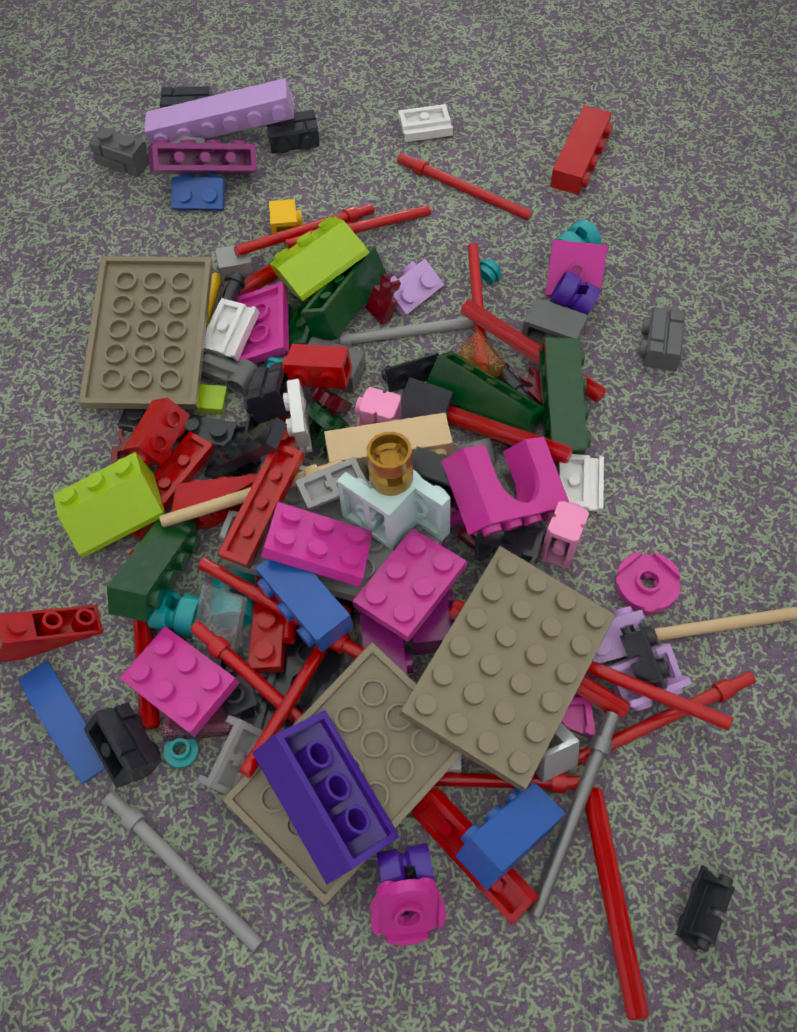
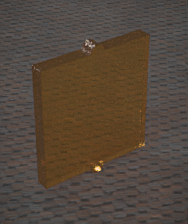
(482, 354)

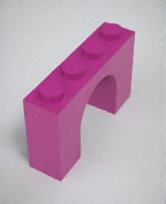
(484, 501)

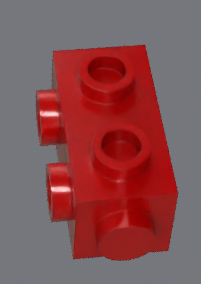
(318, 365)
(157, 431)

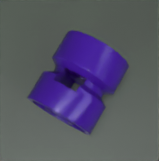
(574, 294)
(392, 863)

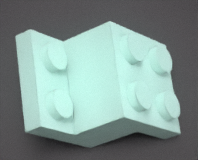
(394, 516)

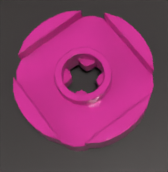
(648, 566)
(411, 895)

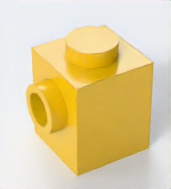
(284, 215)

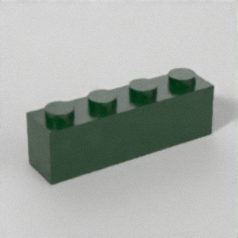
(343, 297)
(483, 393)
(564, 393)
(152, 570)

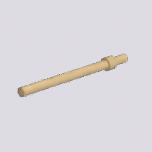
(227, 500)
(726, 623)

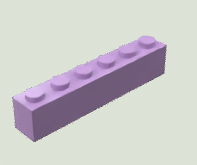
(222, 113)

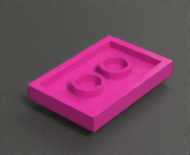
(271, 328)
(317, 544)
(410, 584)
(179, 681)

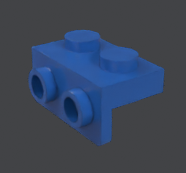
(198, 192)

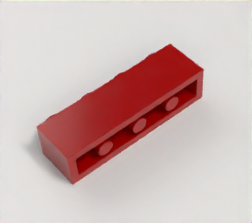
(581, 150)

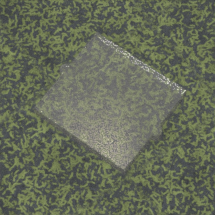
(221, 613)

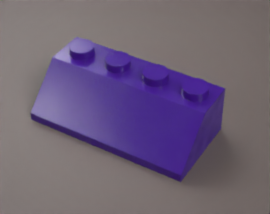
(325, 795)

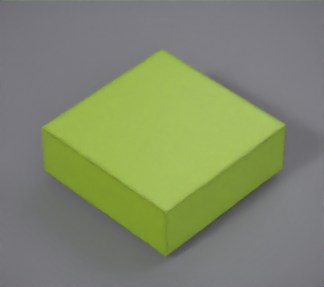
(212, 399)

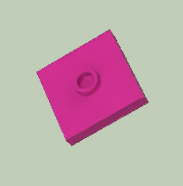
(579, 258)

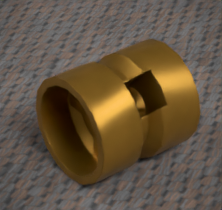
(390, 463)

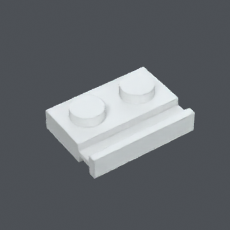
(425, 123)
(230, 328)
(298, 423)
(584, 481)

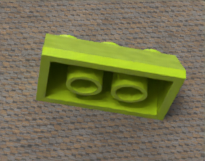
(318, 257)
(109, 504)

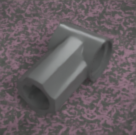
(228, 372)

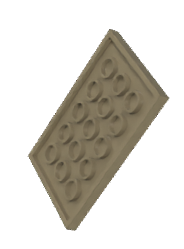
(147, 332)
(509, 668)
(390, 751)

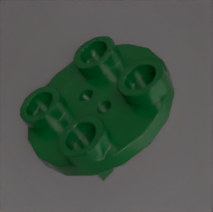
(323, 422)

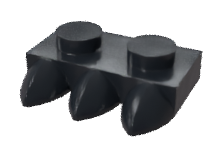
(522, 542)

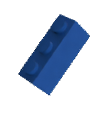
(306, 602)
(508, 834)

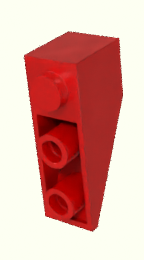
(200, 491)
(43, 630)

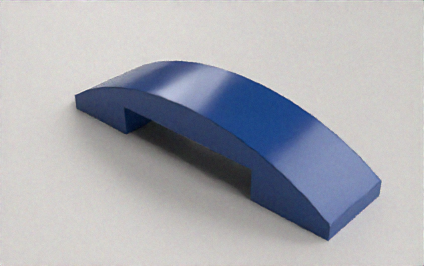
(61, 720)

